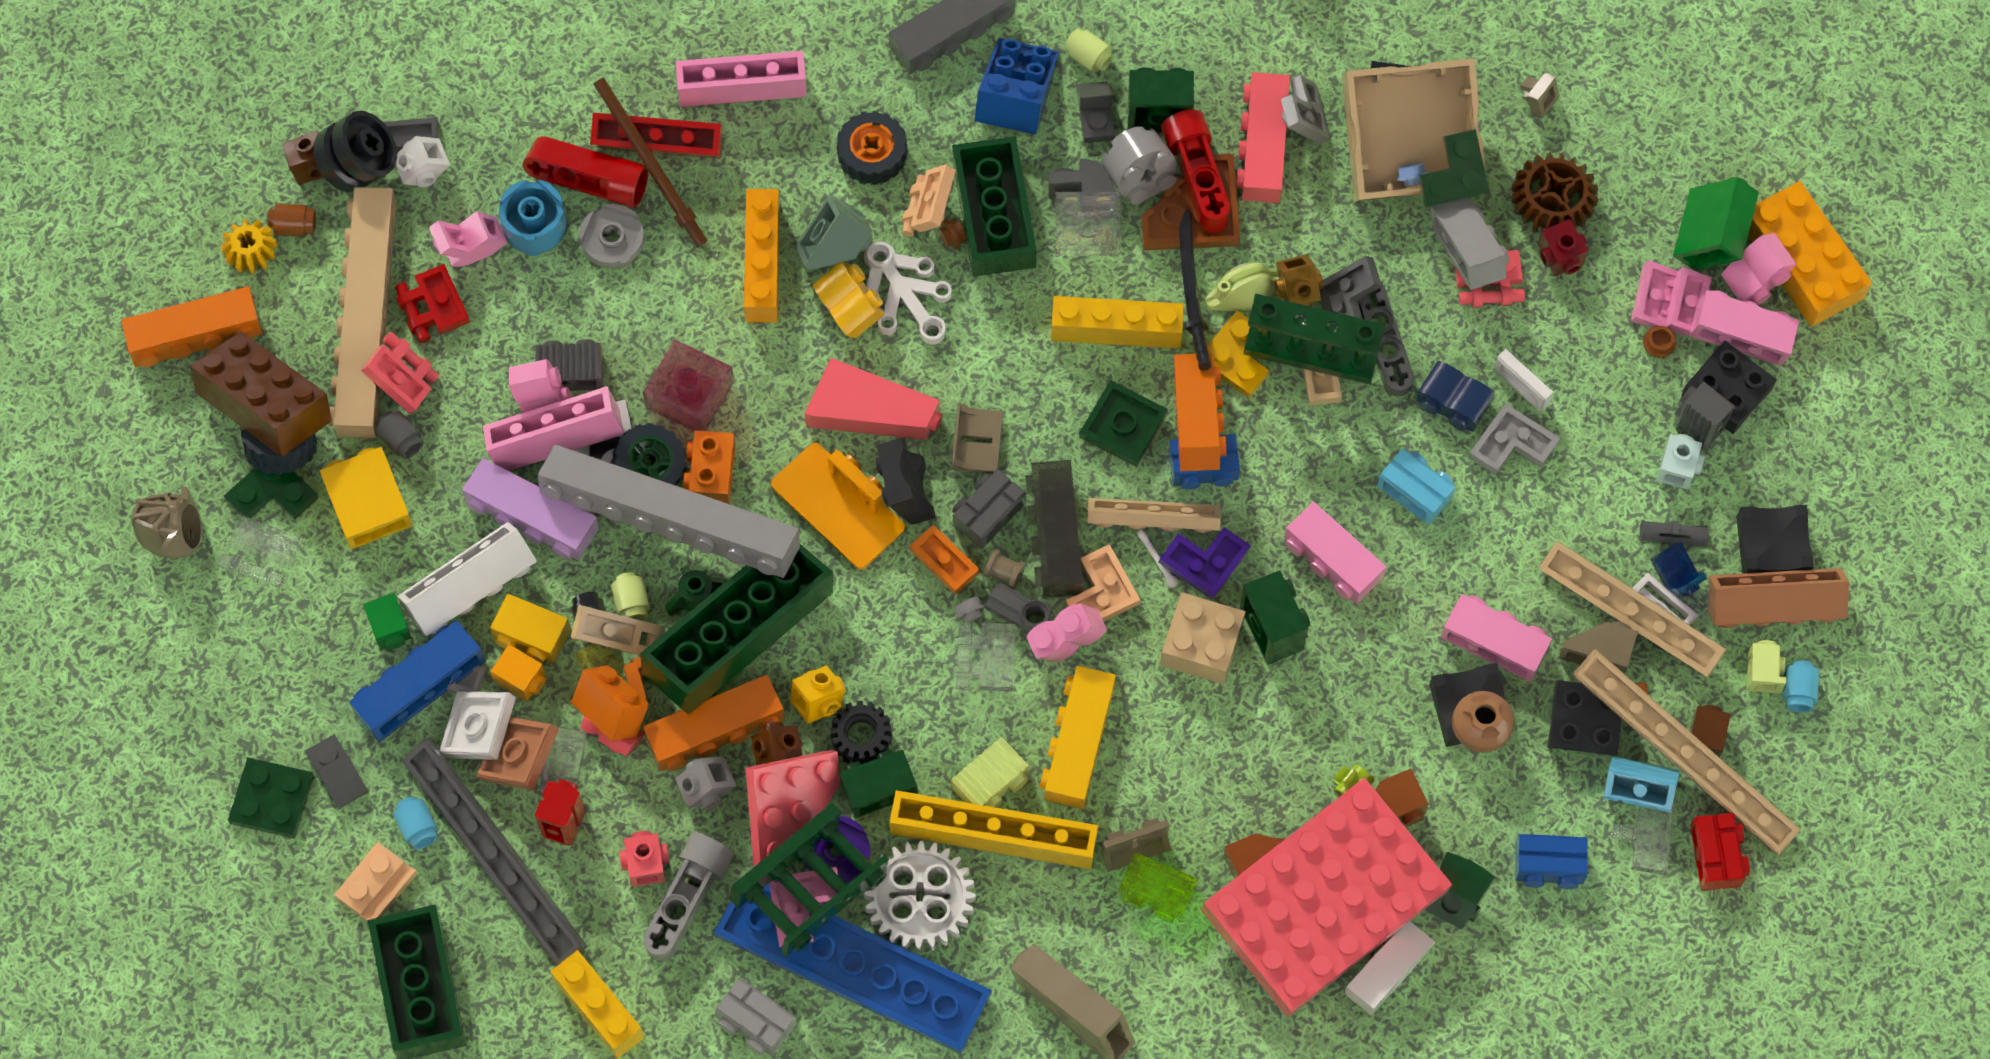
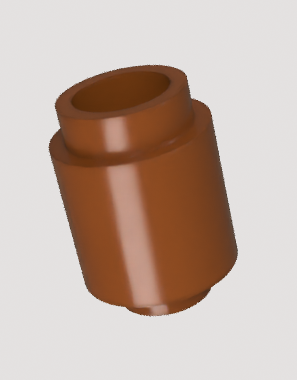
(292, 220)

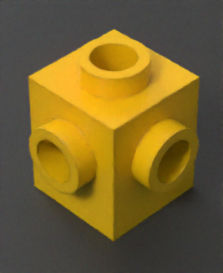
(817, 694)

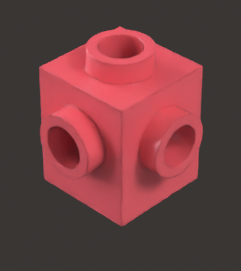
(644, 858)

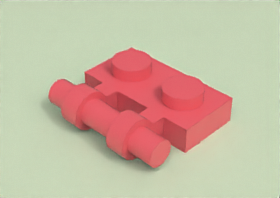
(1504, 295)
(395, 377)

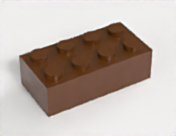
(261, 393)

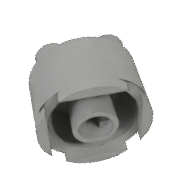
(1140, 164)

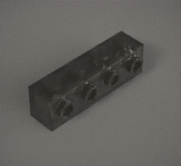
(1055, 529)

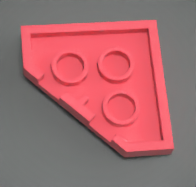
(787, 797)

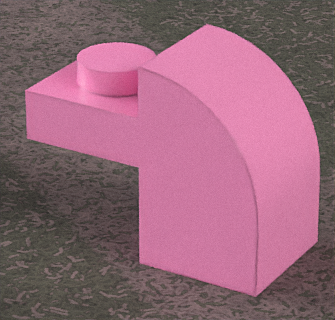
(470, 240)

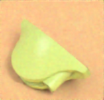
(1240, 285)

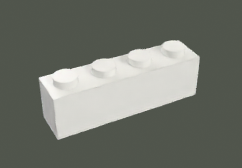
(467, 579)

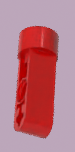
(1189, 141)
(587, 171)

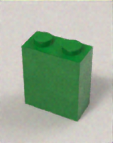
(1716, 223)

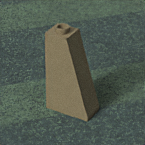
(1073, 1003)

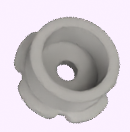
(969, 610)

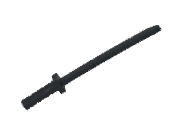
(1195, 323)

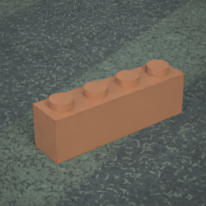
(1778, 597)

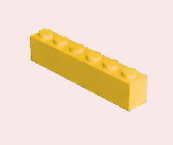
(993, 829)

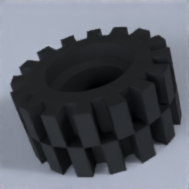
(858, 714)

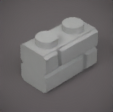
(755, 1018)

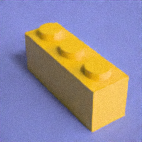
(597, 1004)

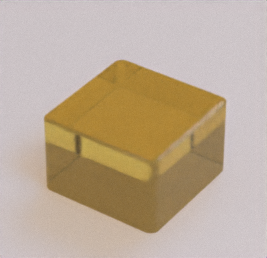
(597, 656)

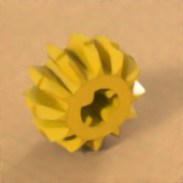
(251, 256)

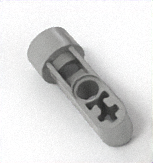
(703, 863)

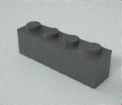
(944, 29)

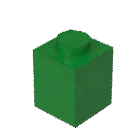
(387, 622)

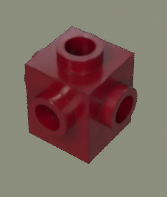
(1563, 248)

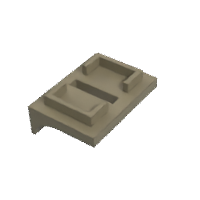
(977, 425)
(1149, 842)

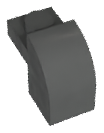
(1089, 178)

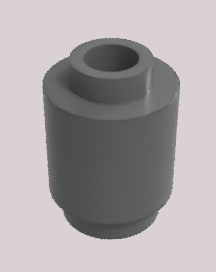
(399, 434)

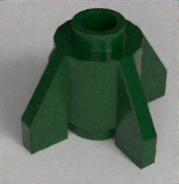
(693, 589)

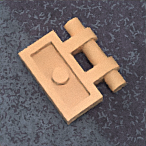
(928, 200)

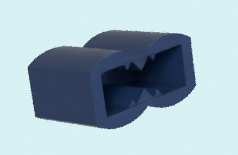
(1455, 396)

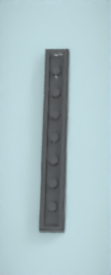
(493, 852)

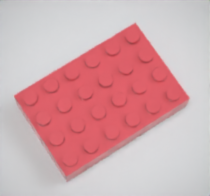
(1326, 897)

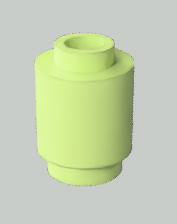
(1089, 50)
(631, 596)

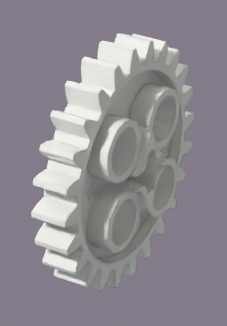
(920, 927)

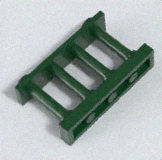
(1313, 339)
(801, 847)

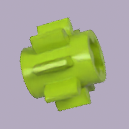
(1348, 778)

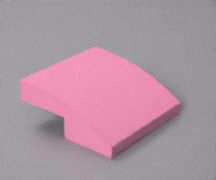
(1668, 297)

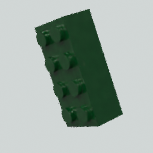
(994, 206)
(417, 982)

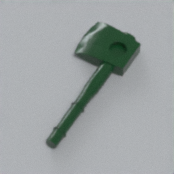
(1468, 889)

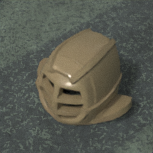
(160, 522)

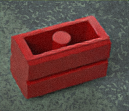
(560, 812)
(1719, 852)

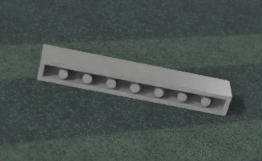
(669, 511)

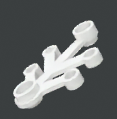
(903, 288)

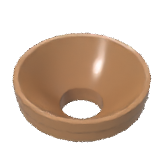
(1481, 736)

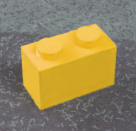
(530, 629)

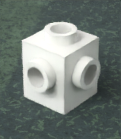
(421, 161)

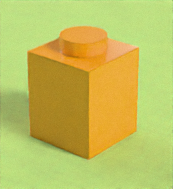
(519, 673)

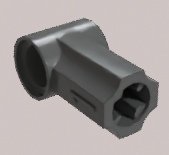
(1016, 607)

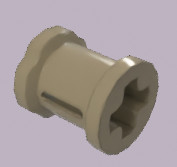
(1004, 569)

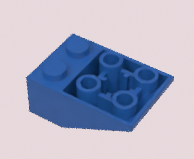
(1016, 86)

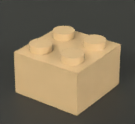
(1202, 638)

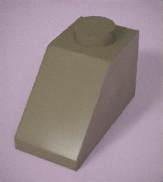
(1612, 640)

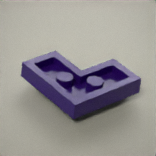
(1207, 569)

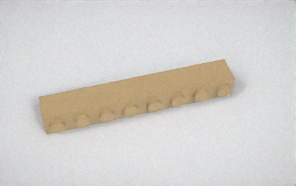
(364, 310)

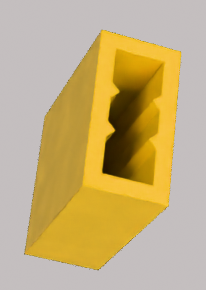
(365, 497)

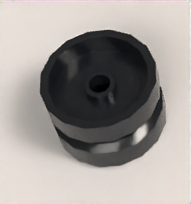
(355, 151)

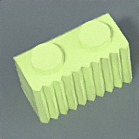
(991, 775)

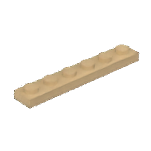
(1633, 609)

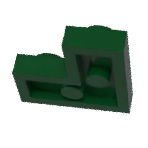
(1463, 177)
(259, 488)

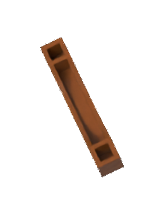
(1399, 792)

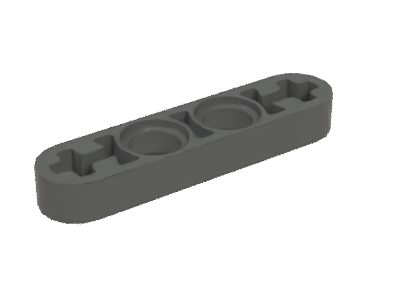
(1392, 337)

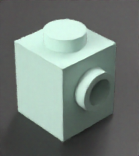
(1680, 461)

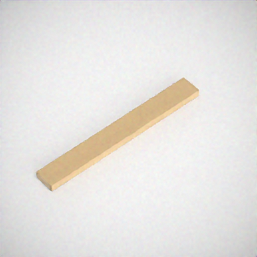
(1686, 752)

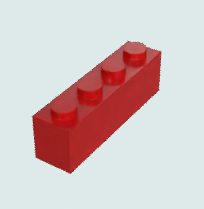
(660, 135)

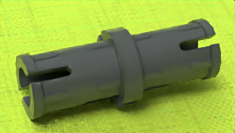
(1673, 533)

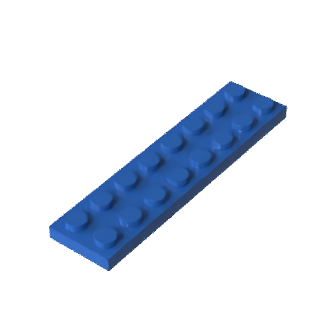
(868, 974)

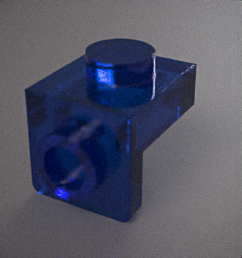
(1677, 570)

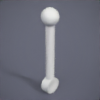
(1171, 580)

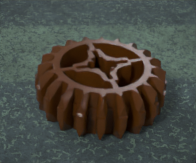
(1549, 171)

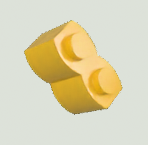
(849, 299)

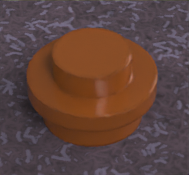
(952, 233)
(1659, 342)

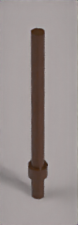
(684, 216)

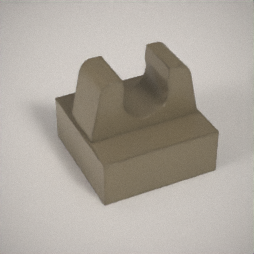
(1540, 94)

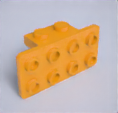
(839, 503)

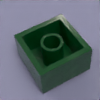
(1158, 95)
(1274, 617)

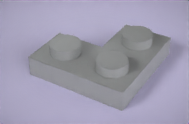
(1304, 110)
(1510, 433)

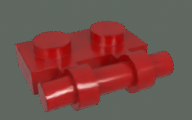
(441, 298)

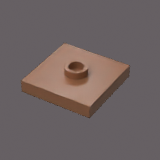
(521, 754)

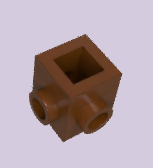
(301, 158)
(776, 743)

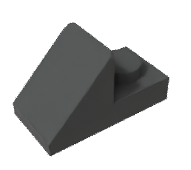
(1095, 112)
(336, 771)

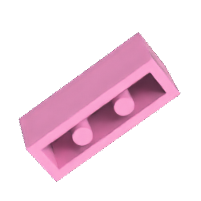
(1744, 326)
(1334, 553)
(1496, 637)

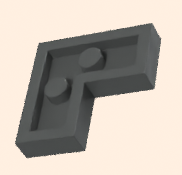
(1348, 286)

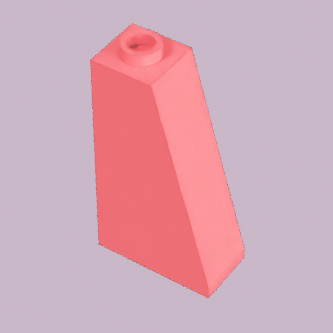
(870, 404)

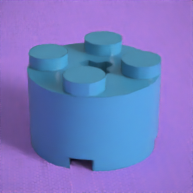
(532, 217)

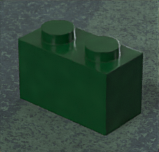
(874, 784)

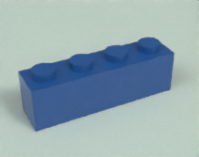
(417, 681)

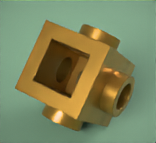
(1298, 280)

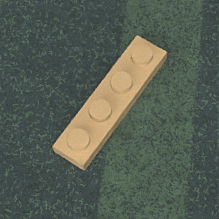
(1166, 515)

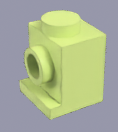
(1765, 668)

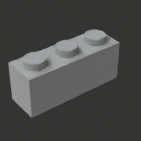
(1469, 242)

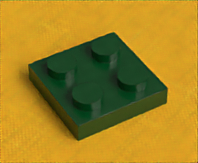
(1123, 423)
(271, 798)

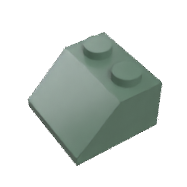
(834, 235)

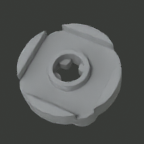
(604, 221)

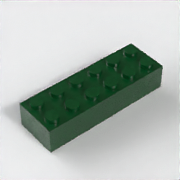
(733, 629)

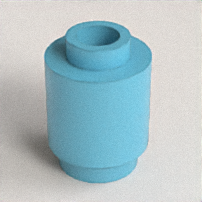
(1801, 686)
(415, 823)

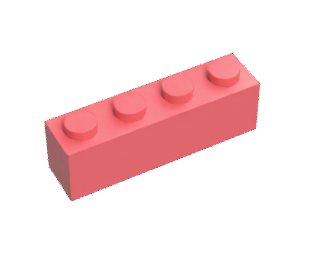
(1264, 138)

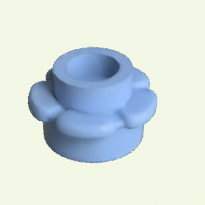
(1410, 172)

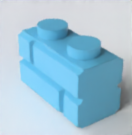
(1417, 485)
(1641, 784)

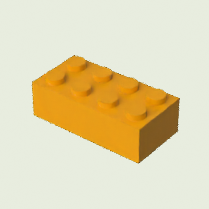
(1825, 269)

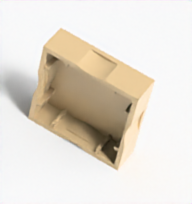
(1401, 120)

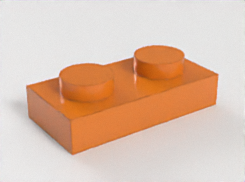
(944, 559)

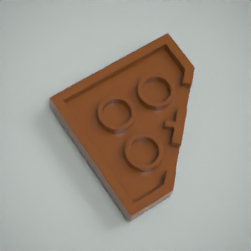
(1162, 221)

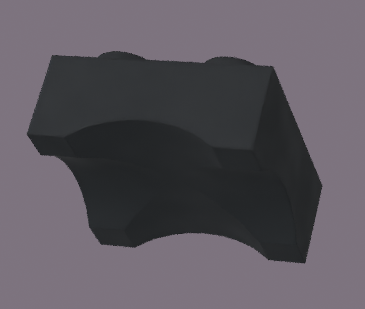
(1736, 380)
(903, 481)
(1774, 539)
(1449, 690)
(1582, 721)

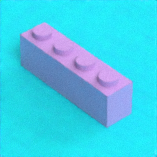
(524, 507)

